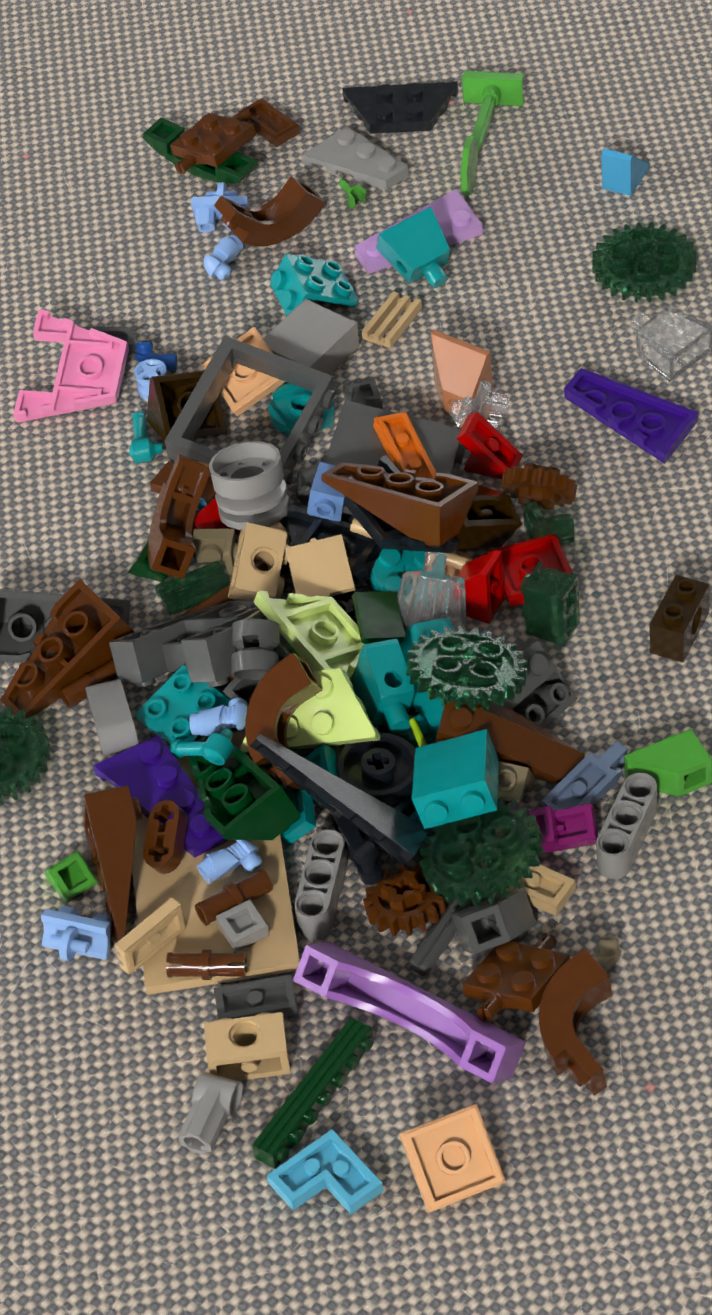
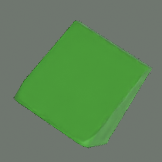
(71, 876)

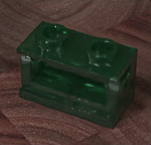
(551, 604)

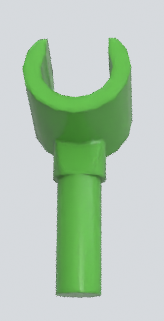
(353, 193)

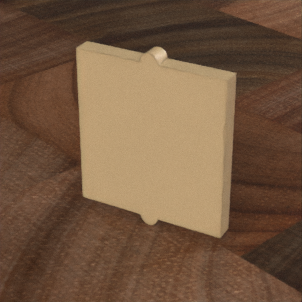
(320, 567)

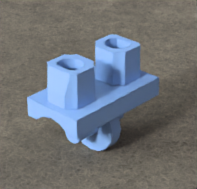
(205, 211)
(77, 934)

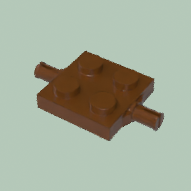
(212, 140)
(514, 976)

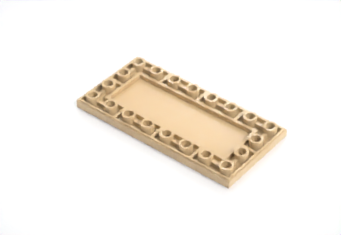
(266, 957)

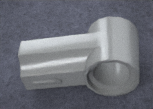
(212, 1101)

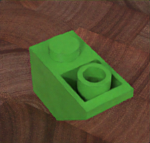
(675, 763)

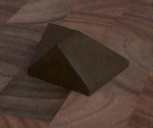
(167, 399)

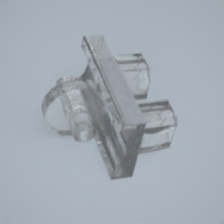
(485, 403)

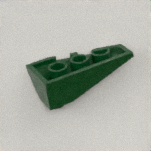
(242, 798)

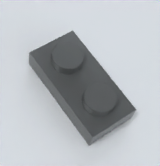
(256, 997)

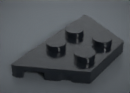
(400, 106)
(386, 535)
(360, 550)

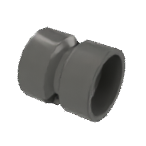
(249, 660)

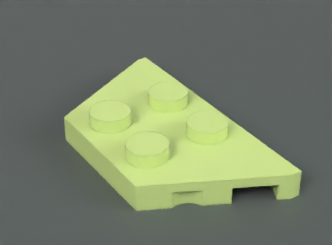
(315, 629)
(329, 717)

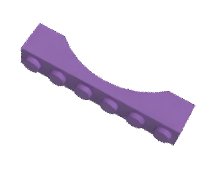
(459, 1034)

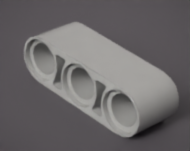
(112, 717)
(626, 825)
(321, 884)

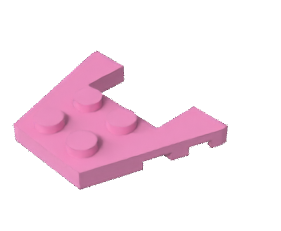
(87, 371)

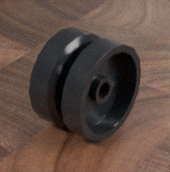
(381, 770)

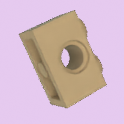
(260, 544)
(263, 1058)

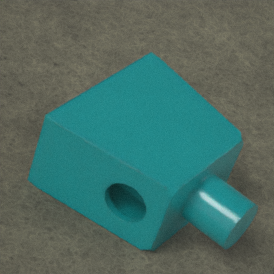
(416, 248)
(383, 684)

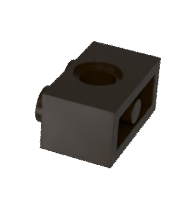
(679, 618)

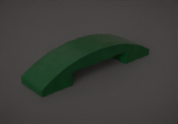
(231, 171)

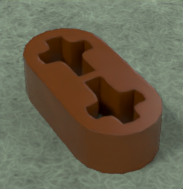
(165, 836)

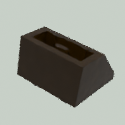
(489, 520)

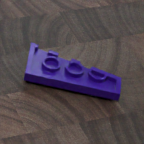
(634, 414)
(157, 776)

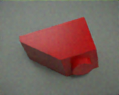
(483, 586)

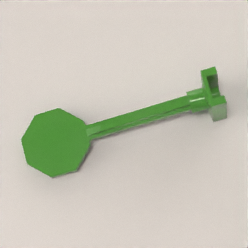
(489, 90)

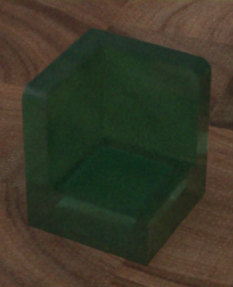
(538, 526)

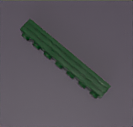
(313, 1093)

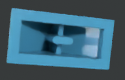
(622, 171)

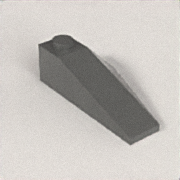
(27, 614)

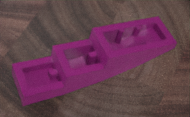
(566, 827)

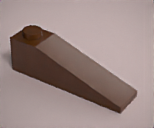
(414, 505)
(68, 649)
(514, 739)
(110, 833)

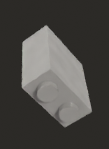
(314, 337)

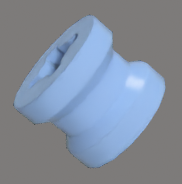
(145, 371)

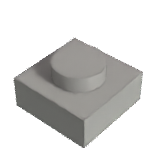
(242, 925)

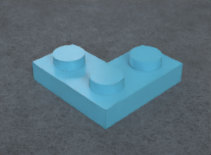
(326, 1165)

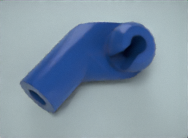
(145, 352)

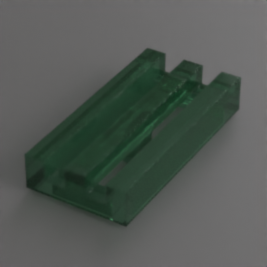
(195, 591)

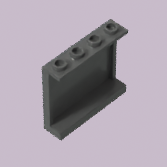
(358, 442)

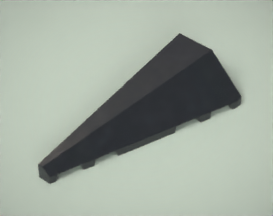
(383, 824)

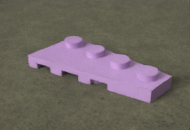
(453, 216)

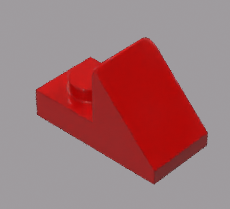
(489, 449)

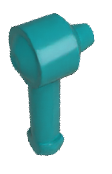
(142, 447)
(215, 749)

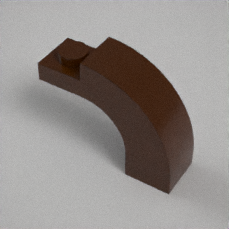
(275, 221)
(172, 522)
(273, 704)
(566, 999)

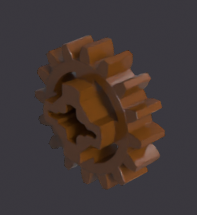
(539, 485)
(403, 902)

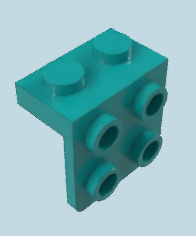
(312, 280)
(170, 707)

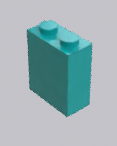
(455, 779)

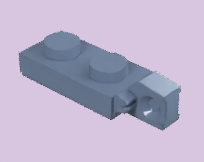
(588, 780)

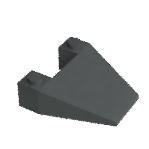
(195, 640)

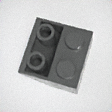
(545, 689)

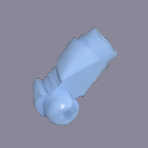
(223, 254)
(219, 718)
(226, 860)

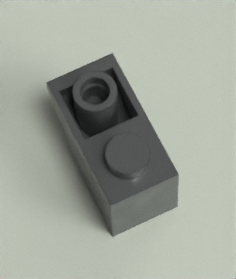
(494, 923)

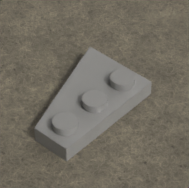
(357, 156)

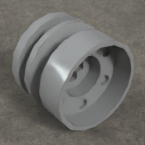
(249, 484)

